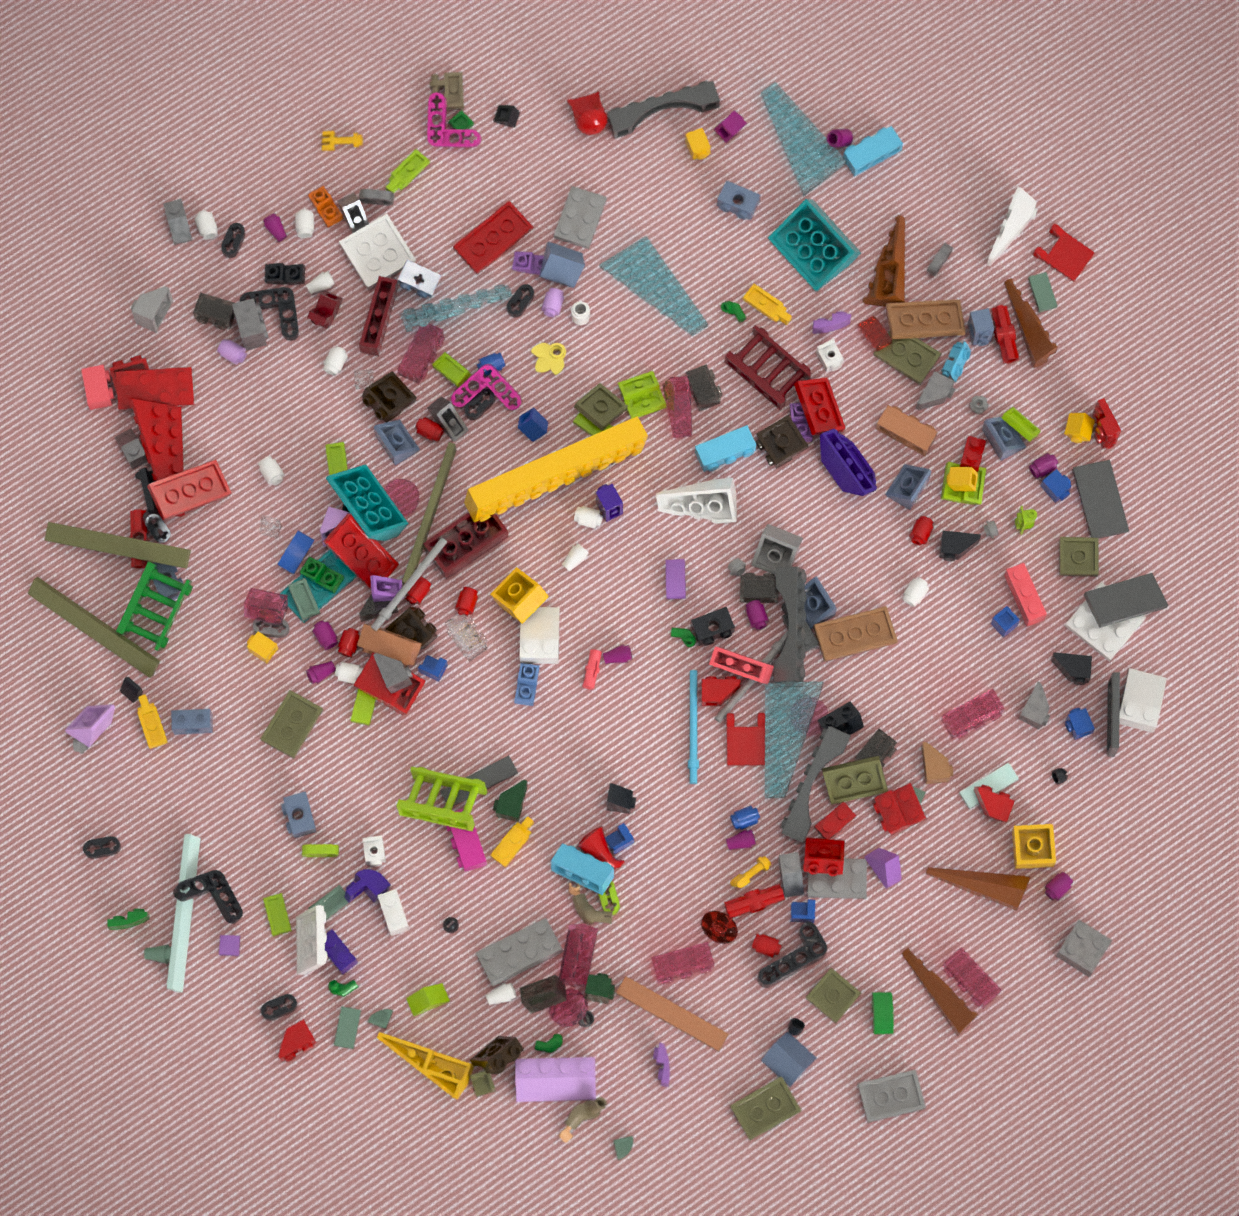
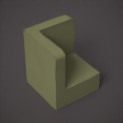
(482, 1083)

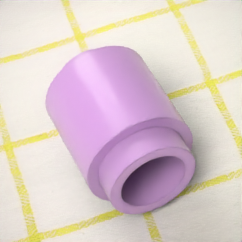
(552, 302)
(232, 351)

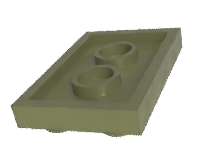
(909, 357)
(291, 724)
(855, 780)
(765, 1108)

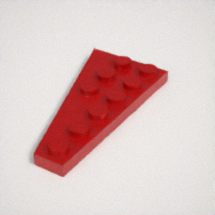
(160, 437)

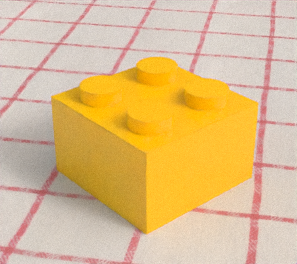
(519, 595)
(1033, 846)

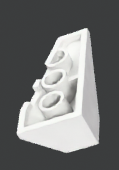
(1018, 217)
(705, 500)

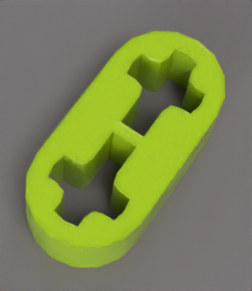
(320, 850)
(614, 898)

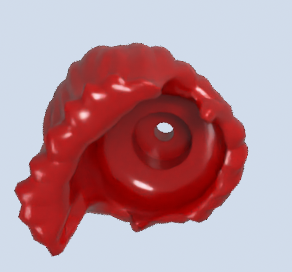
(589, 114)

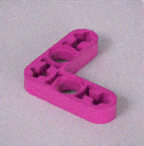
(446, 133)
(483, 382)

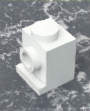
(830, 363)
(374, 859)

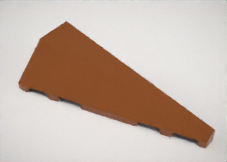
(890, 270)
(1033, 333)
(1000, 888)
(949, 1004)

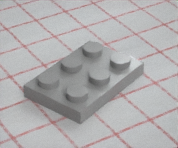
(580, 217)
(846, 886)
(891, 1096)

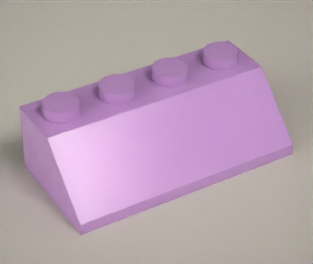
(555, 1079)

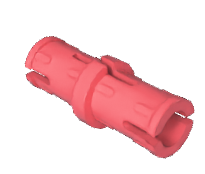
(592, 669)

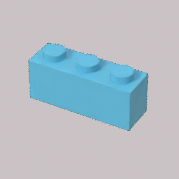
(872, 150)
(725, 449)
(582, 869)

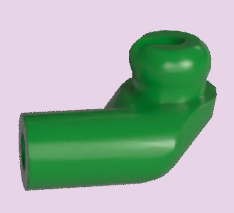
(735, 309)

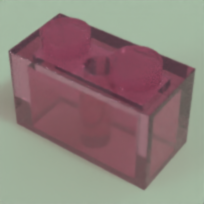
(265, 606)

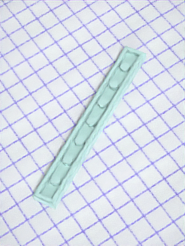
(183, 916)

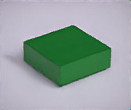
(461, 121)

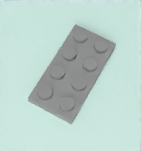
(519, 952)

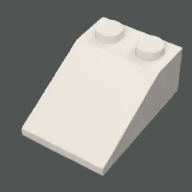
(540, 637)
(1142, 700)

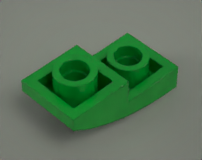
(322, 575)
(133, 919)
(882, 1013)

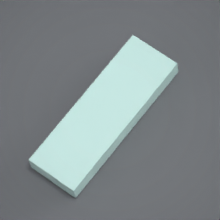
(997, 780)

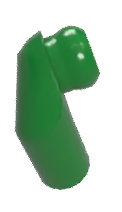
(685, 634)
(341, 989)
(551, 1045)

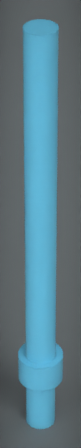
(693, 763)

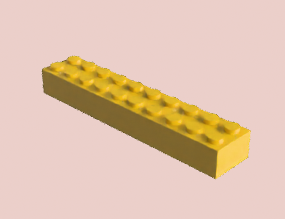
(555, 469)

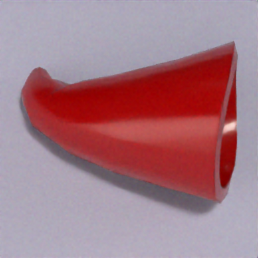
(596, 845)

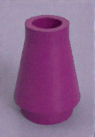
(275, 227)
(620, 654)
(319, 672)
(741, 840)

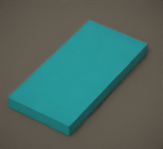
(320, 594)

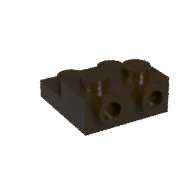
(388, 397)
(781, 442)
(414, 626)
(498, 1054)

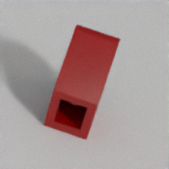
(718, 691)
(993, 804)
(296, 1039)

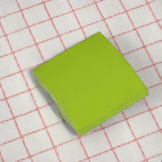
(642, 395)
(963, 496)

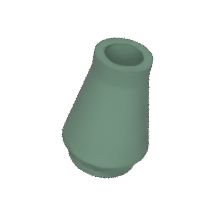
(158, 953)

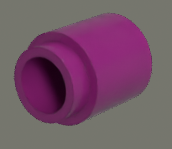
(840, 138)
(1043, 465)
(756, 614)
(325, 635)
(1058, 886)

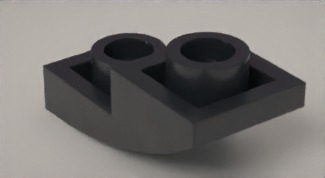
(284, 274)

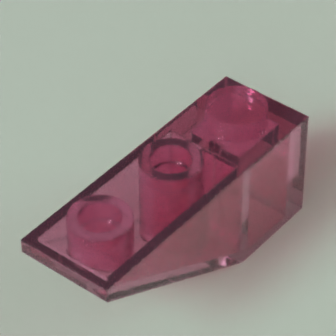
(678, 403)

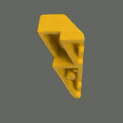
(445, 1071)

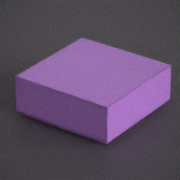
(229, 945)

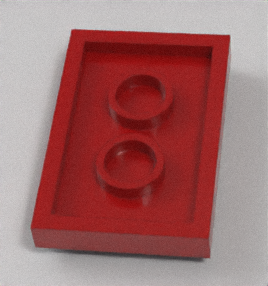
(819, 405)

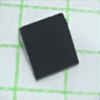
(506, 115)
(131, 689)

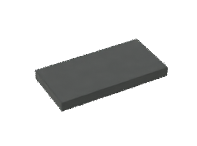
(1100, 499)
(1125, 600)
(1113, 714)

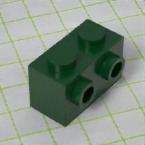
(599, 988)

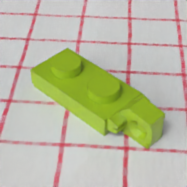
(407, 171)

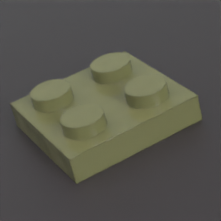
(600, 406)
(1078, 556)
(833, 995)

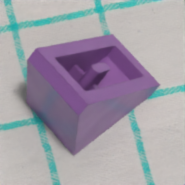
(384, 588)
(885, 865)

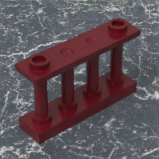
(763, 385)

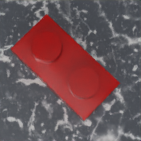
(973, 453)
(835, 821)

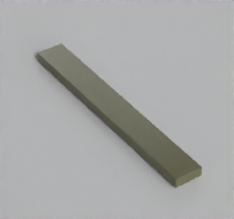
(430, 511)
(117, 545)
(93, 627)

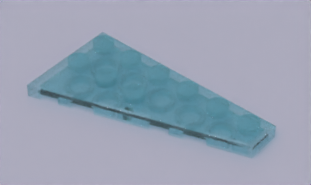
(803, 143)
(652, 280)
(449, 308)
(787, 721)

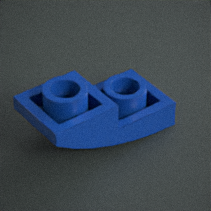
(296, 552)

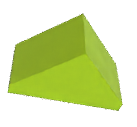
(427, 999)

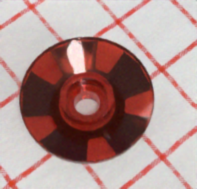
(719, 927)

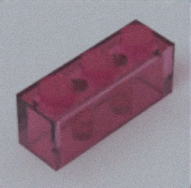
(421, 353)
(973, 714)
(578, 955)
(683, 963)
(971, 978)

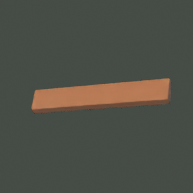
(672, 1013)

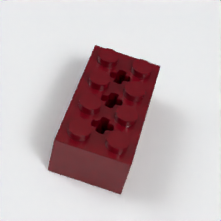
(465, 552)

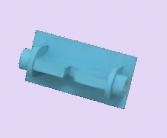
(960, 353)

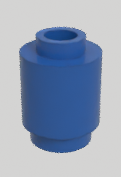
(493, 359)
(745, 818)

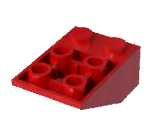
(373, 684)

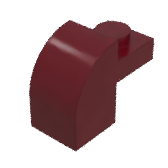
(325, 310)

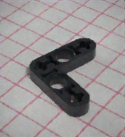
(281, 304)
(211, 886)

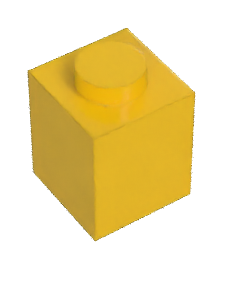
(697, 144)
(1079, 427)
(962, 479)
(261, 647)

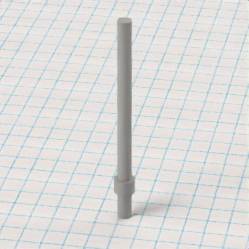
(386, 612)
(776, 649)

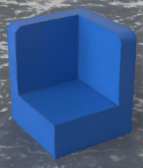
(533, 424)
(1005, 621)
(433, 668)
(619, 839)
(803, 911)

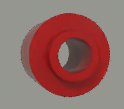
(429, 429)
(921, 530)
(418, 591)
(466, 601)
(348, 642)
(766, 945)

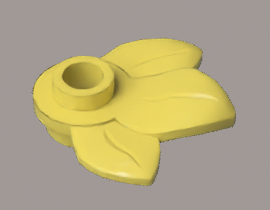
(547, 360)

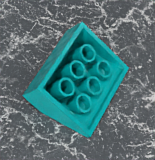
(814, 244)
(368, 503)

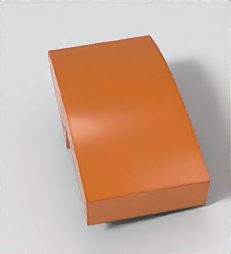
(325, 206)

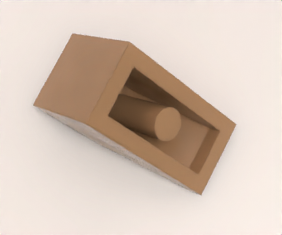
(935, 765)

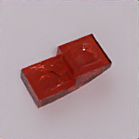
(875, 333)

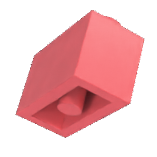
(97, 387)

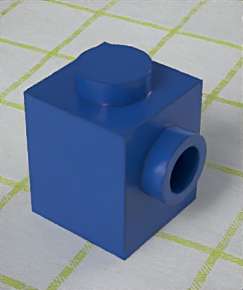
(1056, 486)
(1079, 723)

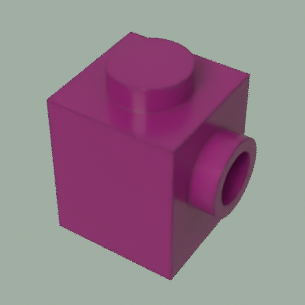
(730, 126)

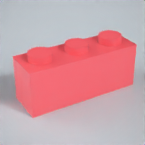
(1025, 594)
(741, 665)

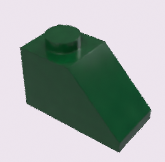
(511, 802)

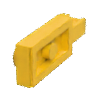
(767, 304)
(151, 723)
(512, 842)

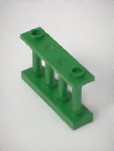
(142, 590)

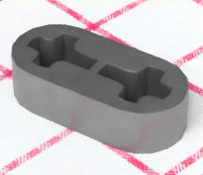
(376, 197)
(939, 259)
(271, 632)

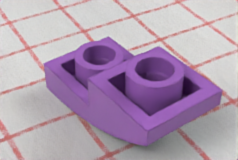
(527, 262)
(837, 322)
(799, 419)
(675, 579)
(661, 1056)

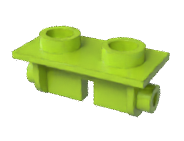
(1025, 519)

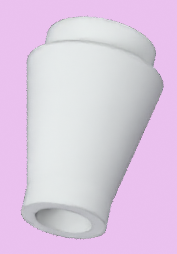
(320, 283)
(575, 557)
(502, 994)

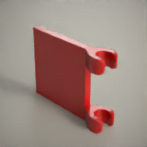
(1067, 255)
(745, 744)

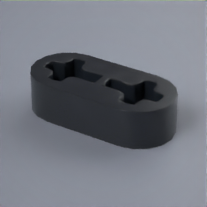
(229, 238)
(524, 303)
(482, 407)
(154, 527)
(101, 842)
(280, 1012)

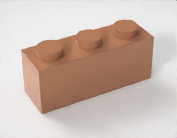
(906, 430)
(389, 644)

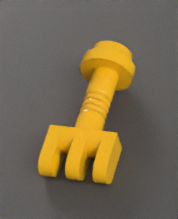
(356, 139)
(743, 879)

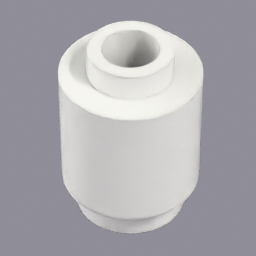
(304, 223)
(206, 225)
(580, 313)
(335, 360)
(271, 471)
(588, 517)
(915, 592)
(348, 672)

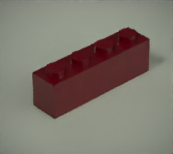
(378, 316)

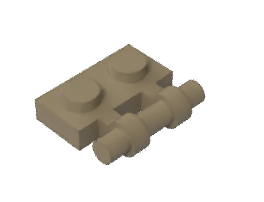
(453, 90)

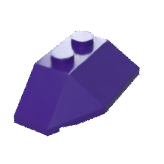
(846, 464)

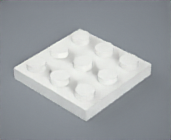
(377, 251)
(1104, 640)
(311, 940)

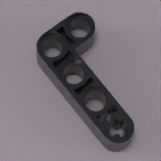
(790, 960)

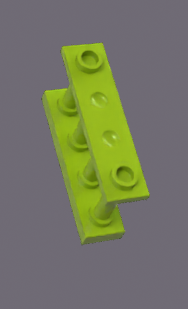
(444, 815)

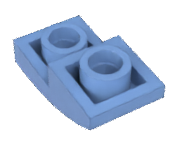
(527, 684)

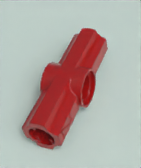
(1005, 334)
(138, 528)
(754, 901)

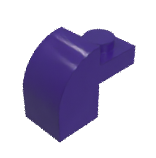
(369, 882)

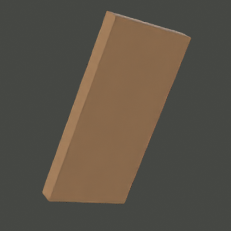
(925, 319)
(855, 634)

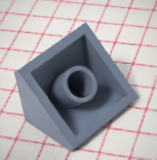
(562, 265)
(1002, 437)
(396, 440)
(908, 485)
(818, 603)
(788, 1058)

